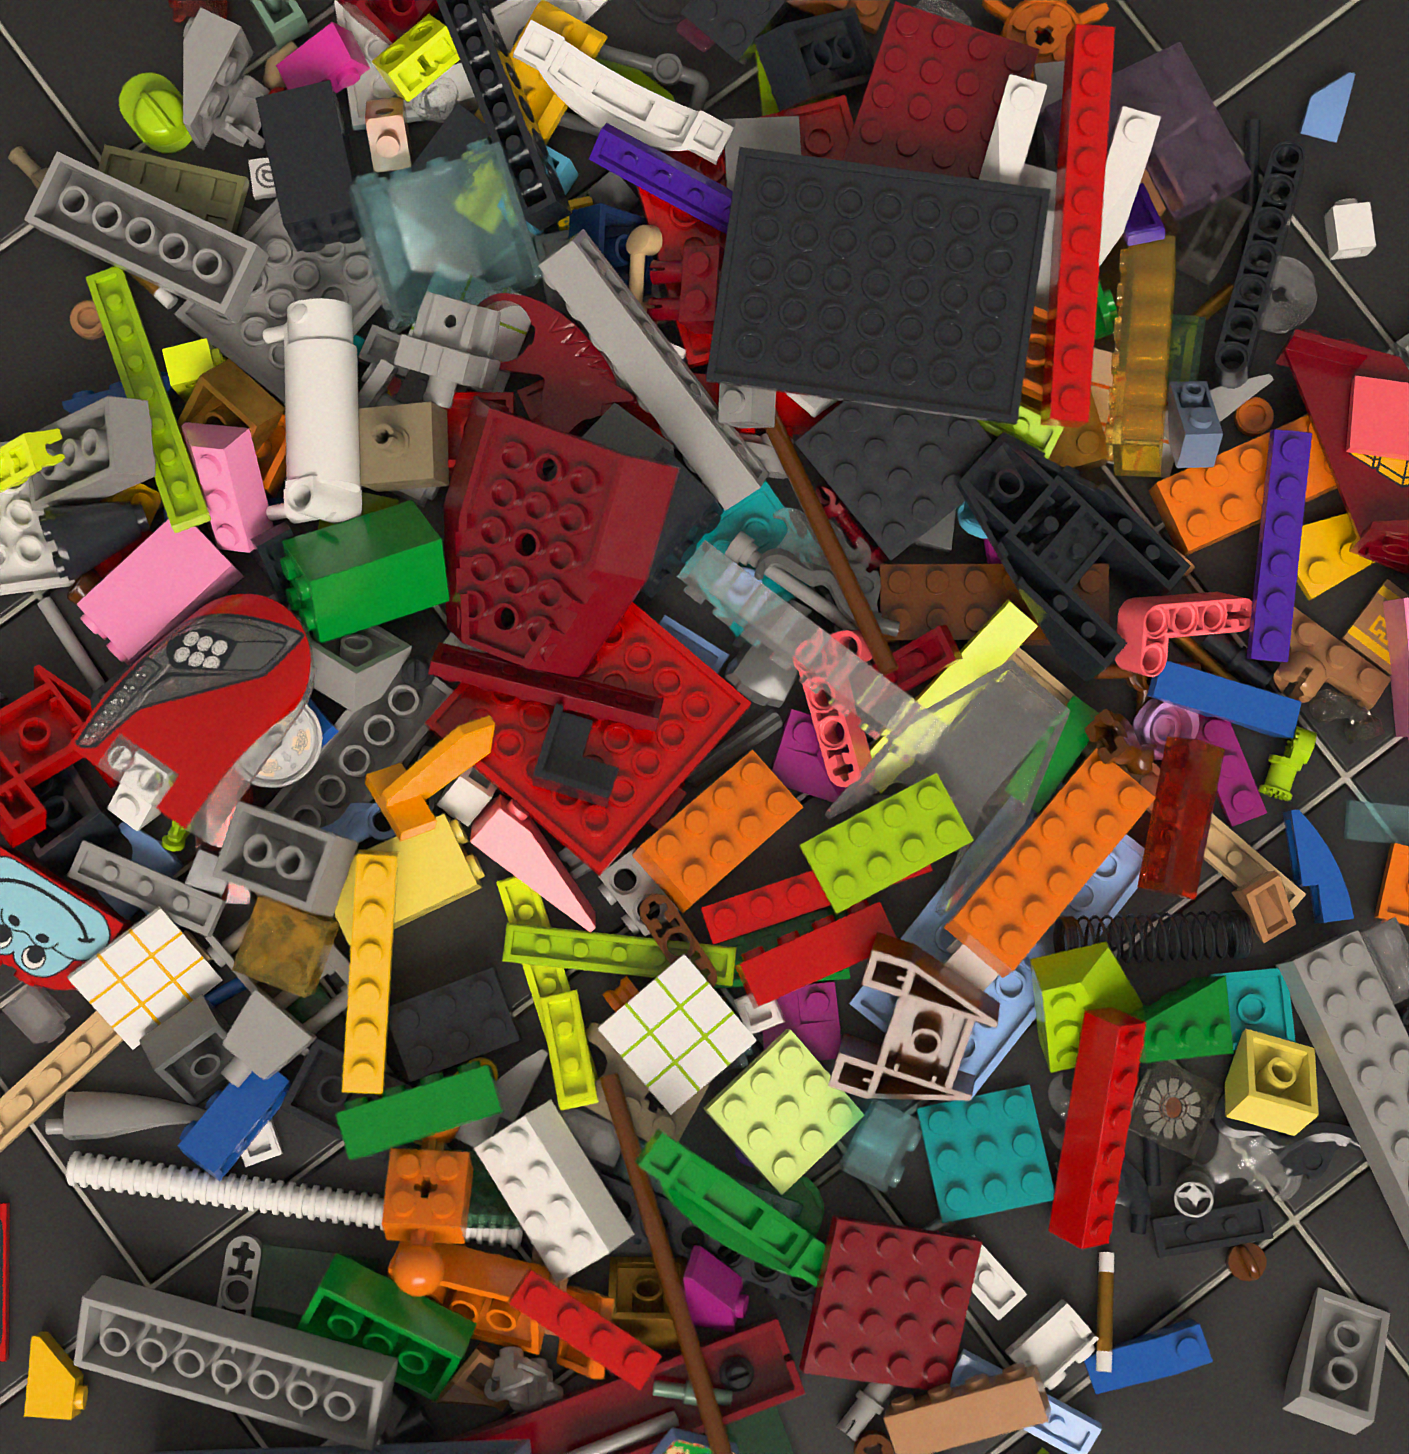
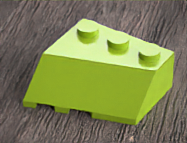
(1066, 988)

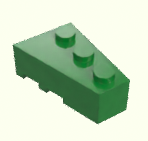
(1188, 1022)

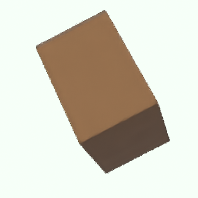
(1266, 905)

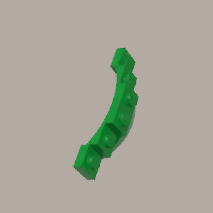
(731, 1210)

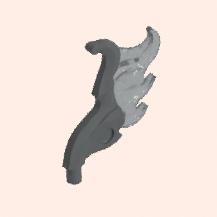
(804, 559)

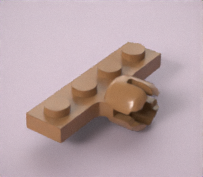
(1322, 658)

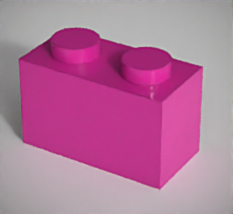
(326, 56)

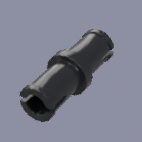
(1236, 660)

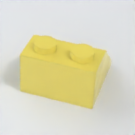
(1272, 1083)

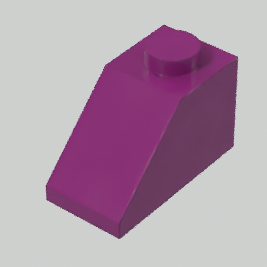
(714, 1292)

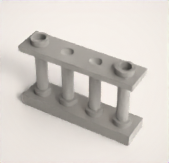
(222, 954)

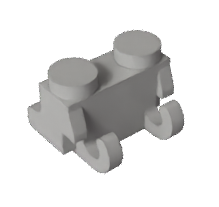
(241, 115)
(522, 1381)

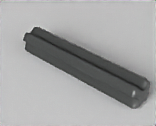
(735, 746)

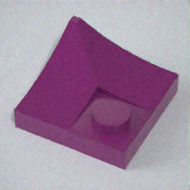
(800, 761)
(812, 1017)

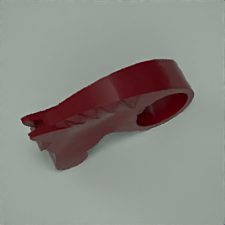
(575, 373)

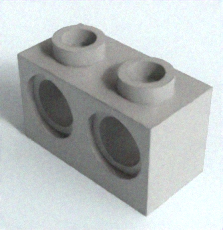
(632, 898)

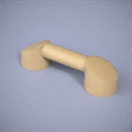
(641, 242)

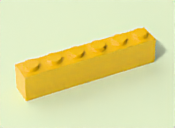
(370, 971)

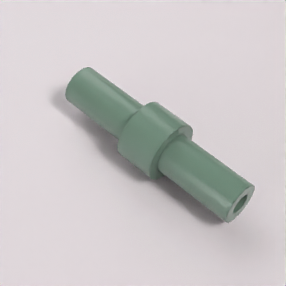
(686, 1393)

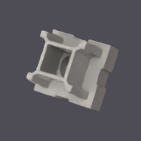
(452, 346)

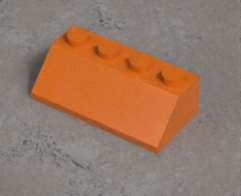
(479, 1288)

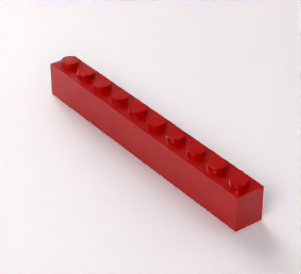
(1077, 226)

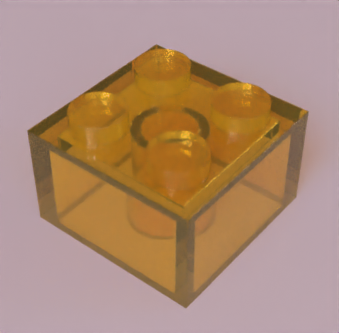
(286, 946)

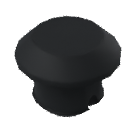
(416, 671)
(736, 1374)

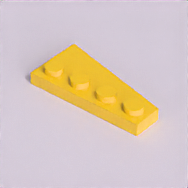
(1326, 555)

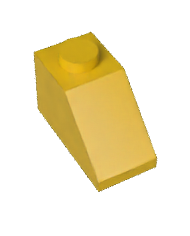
(53, 1381)

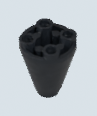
(91, 533)

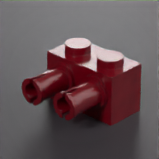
(700, 282)

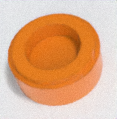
(1253, 417)

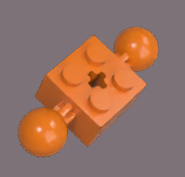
(426, 1220)

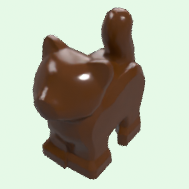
(1120, 743)

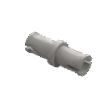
(864, 1408)

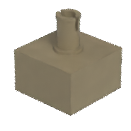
(403, 446)

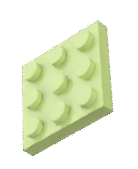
(783, 1112)

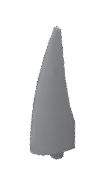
(113, 1114)

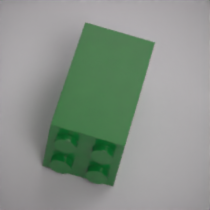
(365, 571)

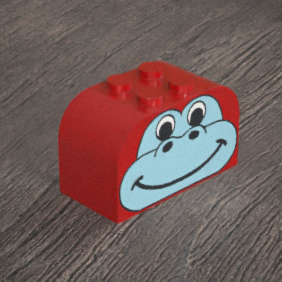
(49, 923)

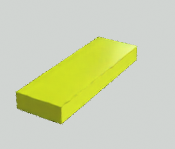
(568, 1050)

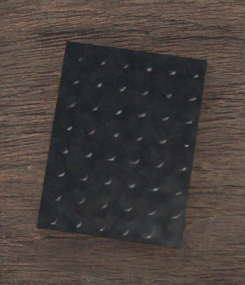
(878, 285)

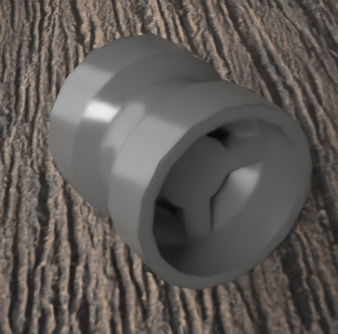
(1193, 1200)

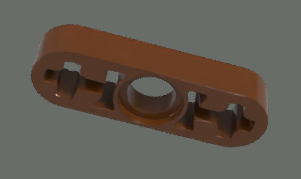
(670, 914)

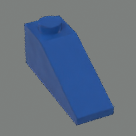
(1152, 1356)

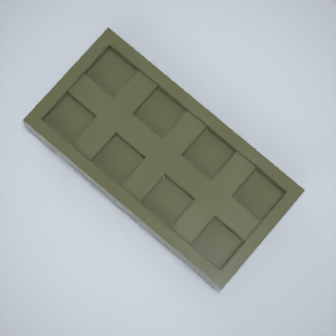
(193, 188)

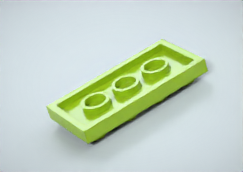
(886, 843)

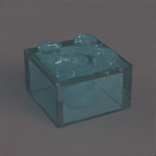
(880, 1145)

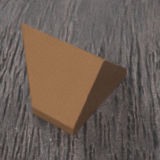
(469, 1381)

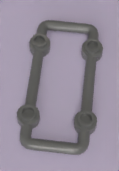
(666, 69)

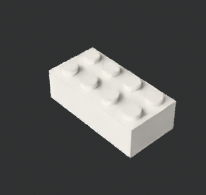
(554, 1191)

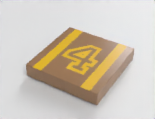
(1368, 631)

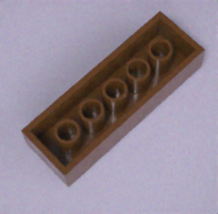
(966, 598)

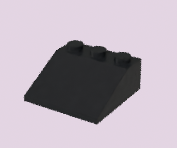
(688, 519)

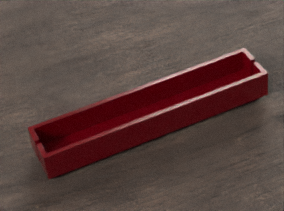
(617, 1405)

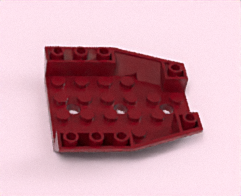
(590, 528)

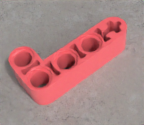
(1151, 621)
(826, 719)

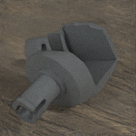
(759, 676)

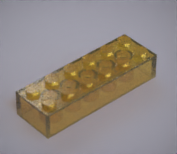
(1141, 358)

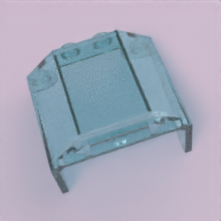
(445, 232)

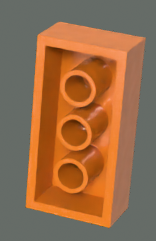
(717, 831)

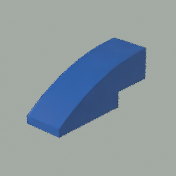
(1316, 867)

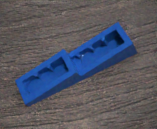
(1226, 700)

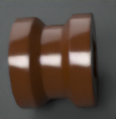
(870, 1441)

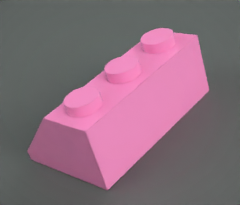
(230, 483)

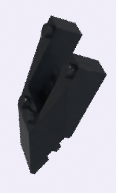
(1049, 533)

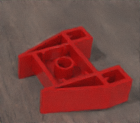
(36, 747)

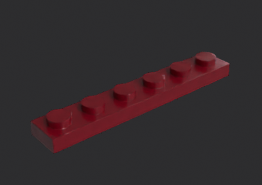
(527, 684)

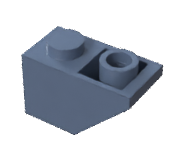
(1193, 425)

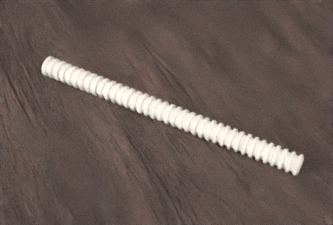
(246, 1193)

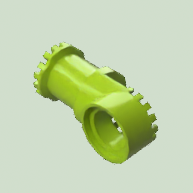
(1283, 769)

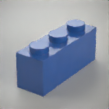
(232, 1122)

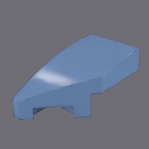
(1327, 109)

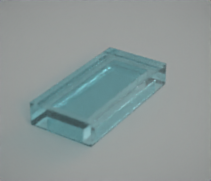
(1377, 822)

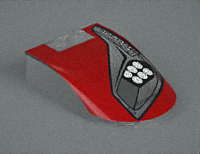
(204, 709)

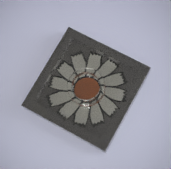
(1173, 1107)

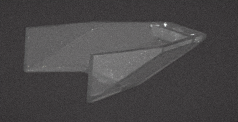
(987, 761)

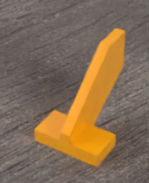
(403, 792)

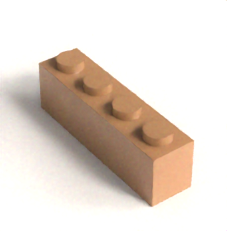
(968, 1411)

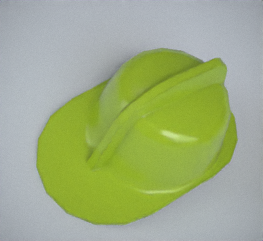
(155, 112)

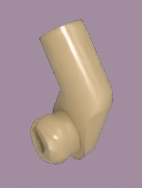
(271, 74)

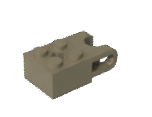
(644, 1119)

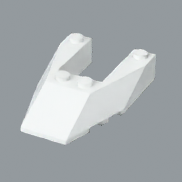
(1124, 165)

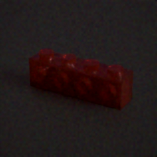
(1181, 817)

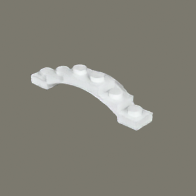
(610, 98)

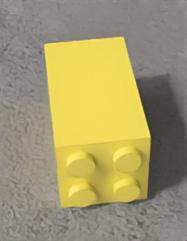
(429, 874)

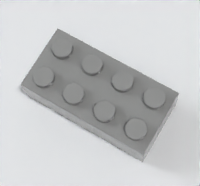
(104, 453)

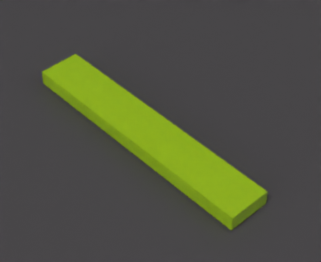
(606, 952)

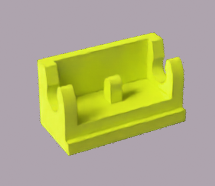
(26, 457)

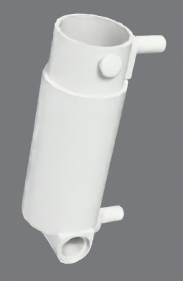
(319, 413)

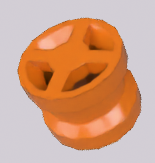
(621, 995)

